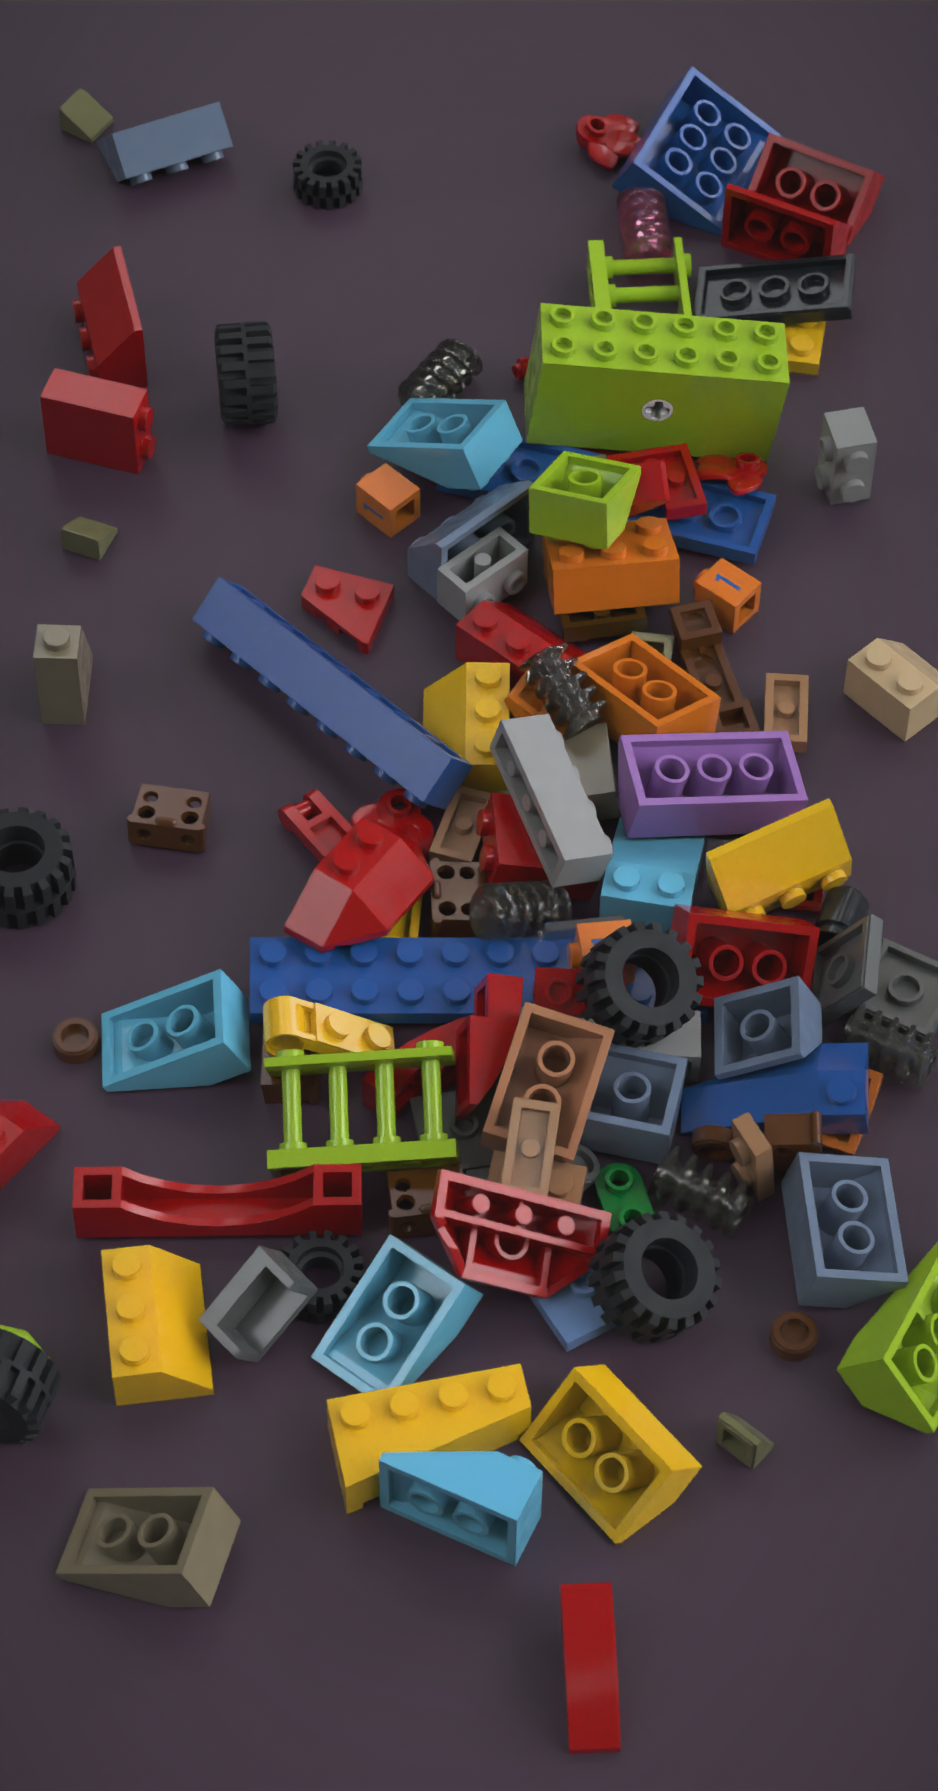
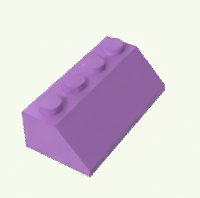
(706, 783)

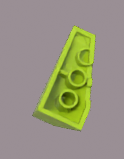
(896, 1352)

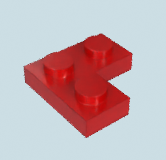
(683, 482)

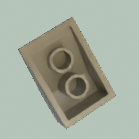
(151, 1544)

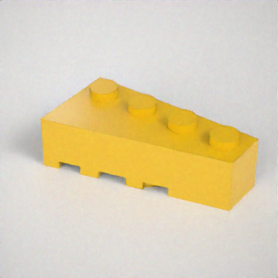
(435, 1415)

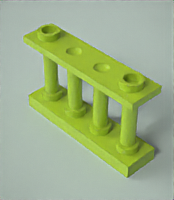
(603, 268)
(387, 1150)

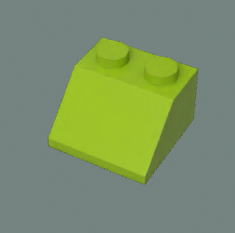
(583, 499)

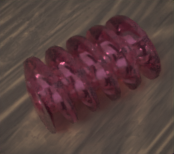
(644, 223)

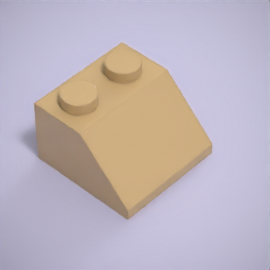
(893, 686)

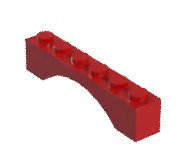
(138, 1205)

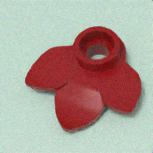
(607, 137)
(742, 473)
(405, 821)

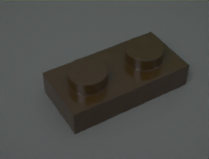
(602, 623)

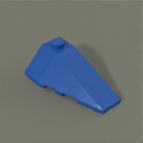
(826, 1081)

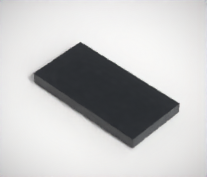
(779, 290)

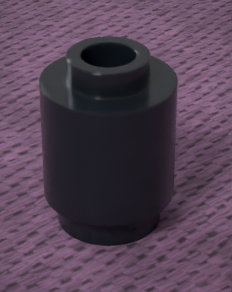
(839, 911)

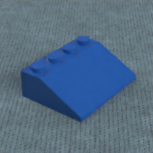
(696, 149)

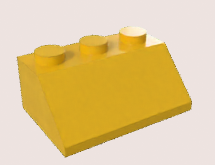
(465, 713)
(780, 862)
(155, 1326)
(609, 1451)

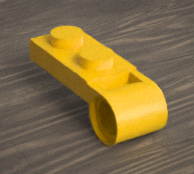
(320, 1028)

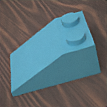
(449, 440)
(650, 877)
(177, 1037)
(396, 1320)
(467, 1496)

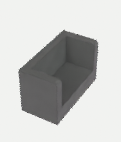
(258, 1304)

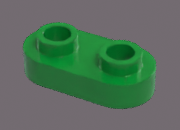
(623, 1201)

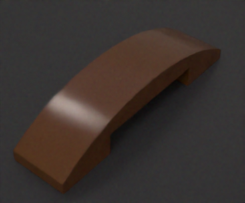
(704, 658)

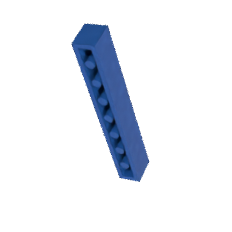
(332, 694)

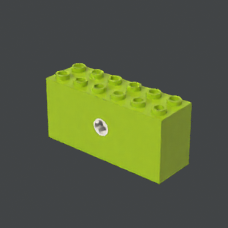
(654, 381)

